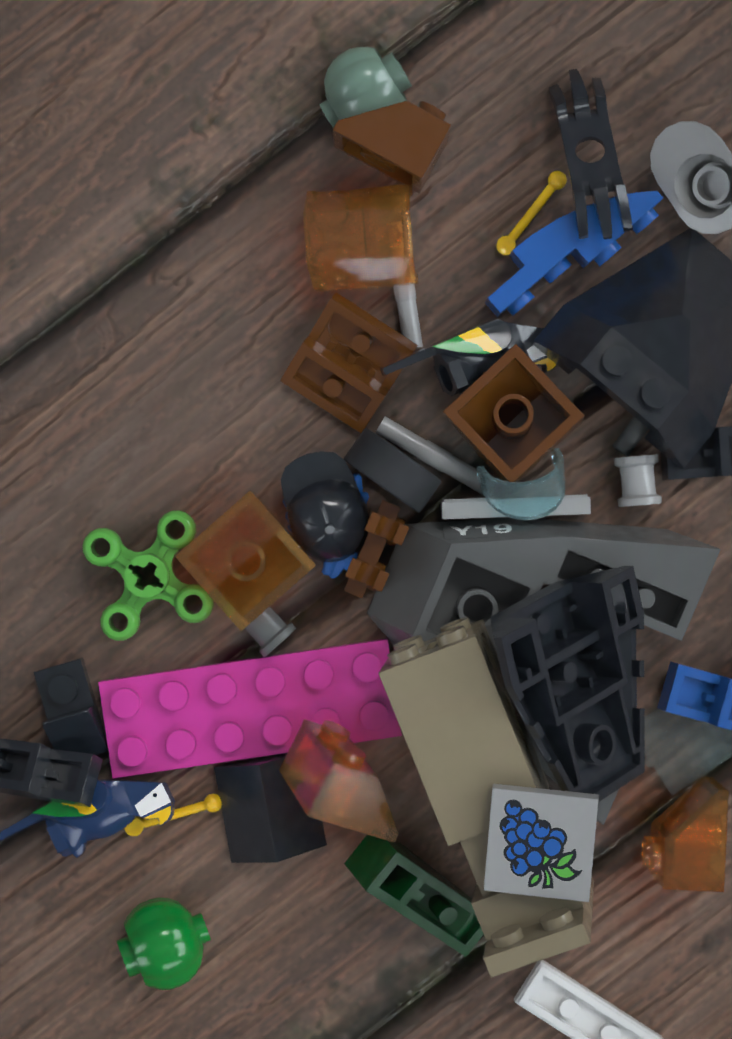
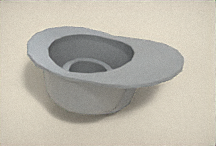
(695, 175)

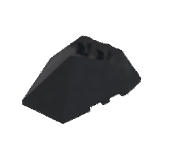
(656, 341)
(575, 677)

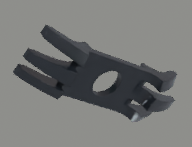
(595, 177)

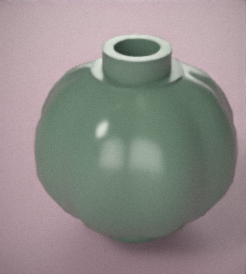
(361, 83)

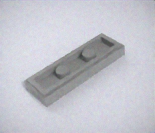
(482, 509)

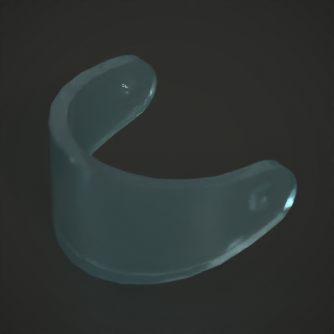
(526, 499)

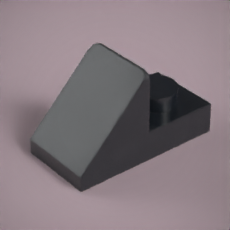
(71, 708)

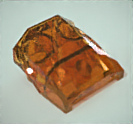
(359, 238)

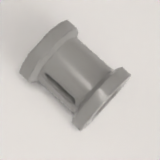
(637, 480)

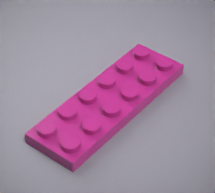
(243, 707)

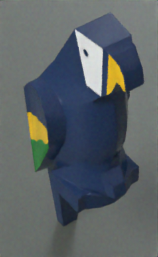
(111, 810)

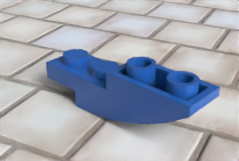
(547, 250)

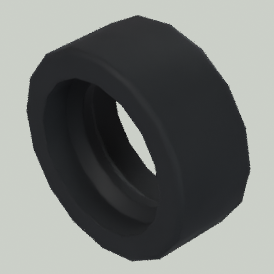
(392, 470)

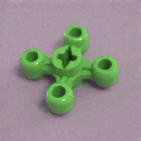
(134, 594)

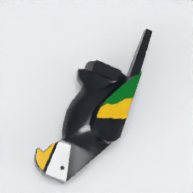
(472, 352)

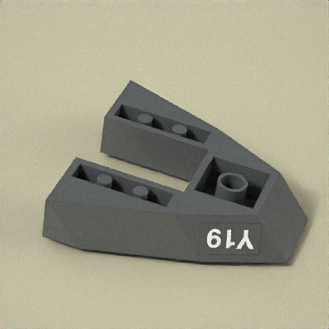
(494, 562)

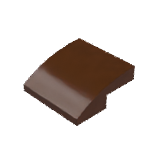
(343, 362)

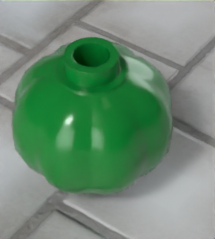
(163, 943)

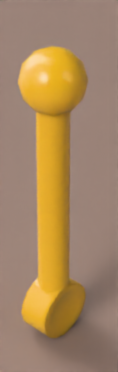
(506, 244)
(211, 803)

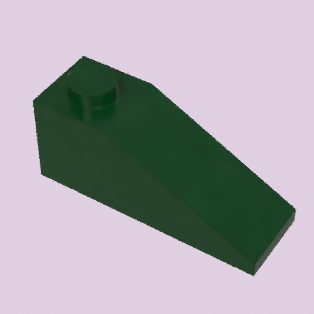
(416, 891)

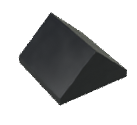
(263, 814)

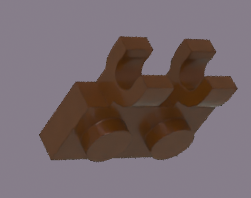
(382, 529)

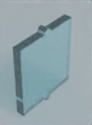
(683, 748)

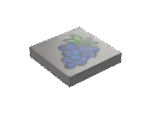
(541, 842)

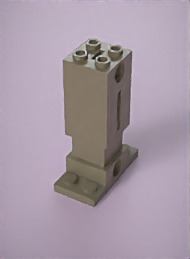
(462, 743)

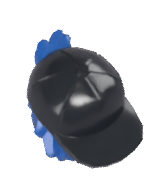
(326, 509)

